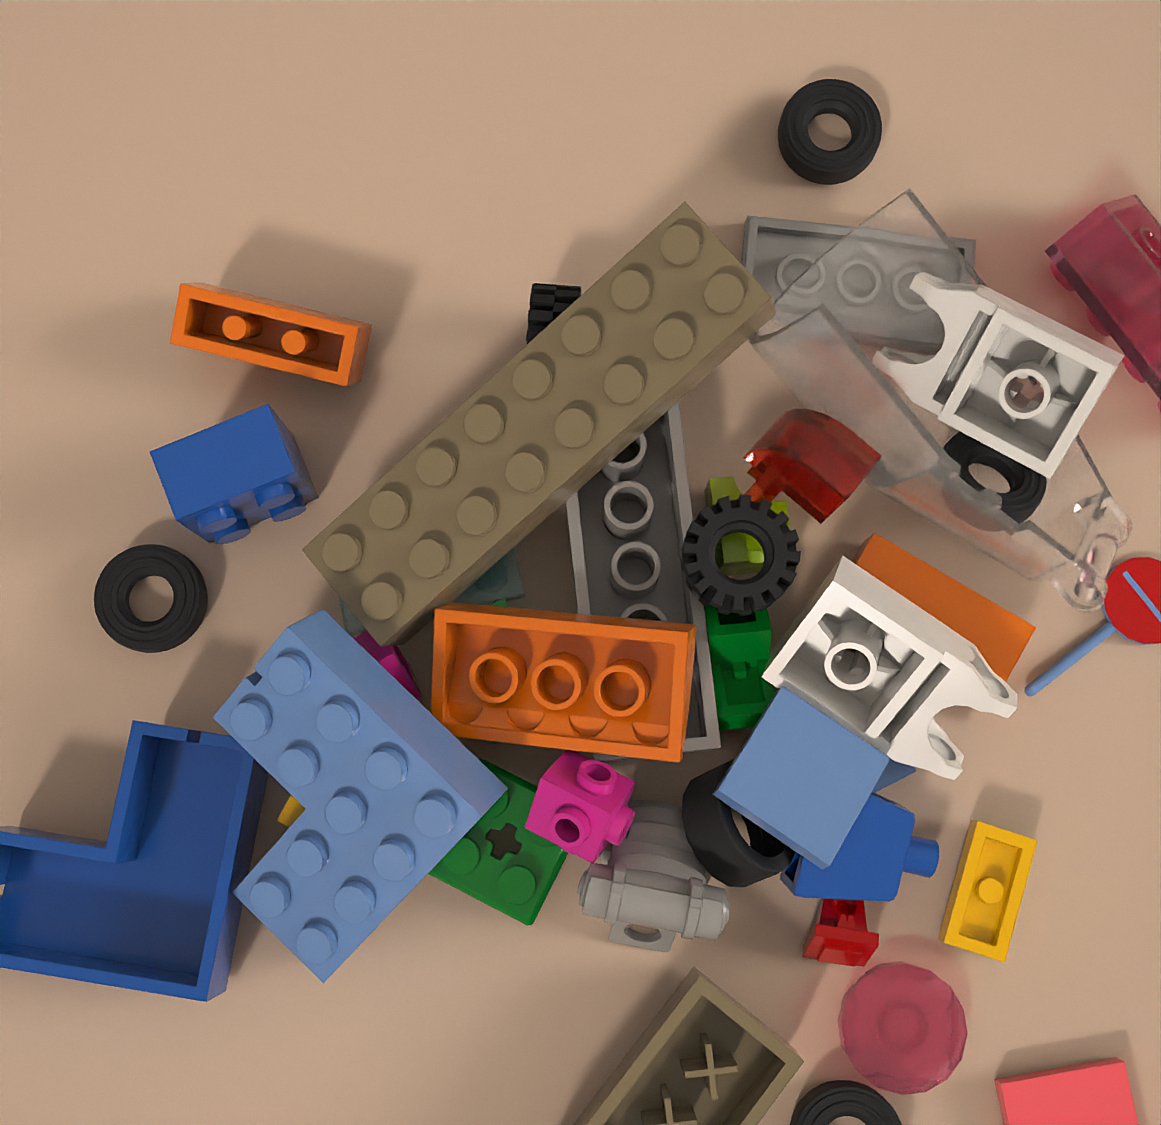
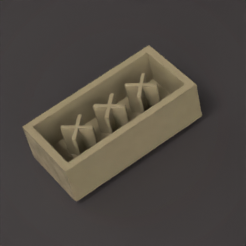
(697, 1065)

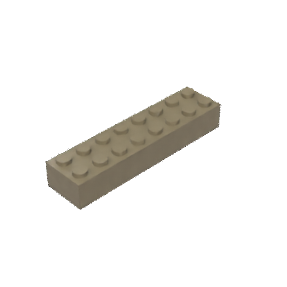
(541, 427)

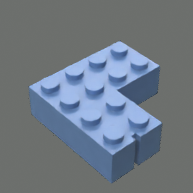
(377, 784)

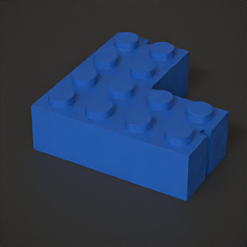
(157, 896)

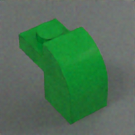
(738, 657)

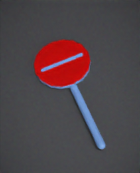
(1130, 609)

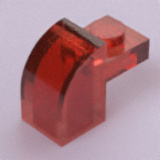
(809, 460)

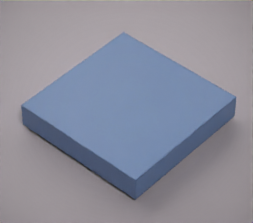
(802, 777)

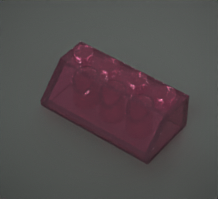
(1116, 271)

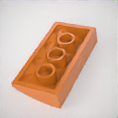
(563, 679)

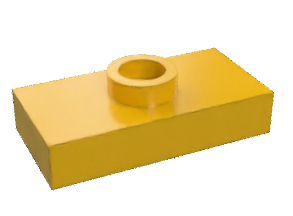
(987, 890)

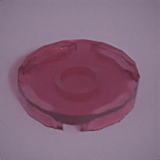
(902, 1028)

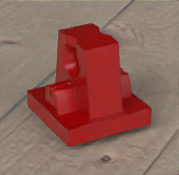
(841, 934)

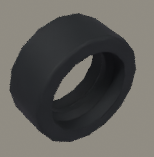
(718, 841)

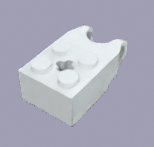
(977, 370)
(898, 676)

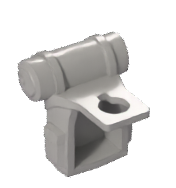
(653, 883)

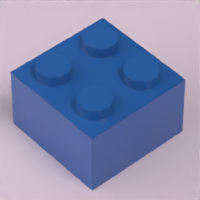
(235, 476)

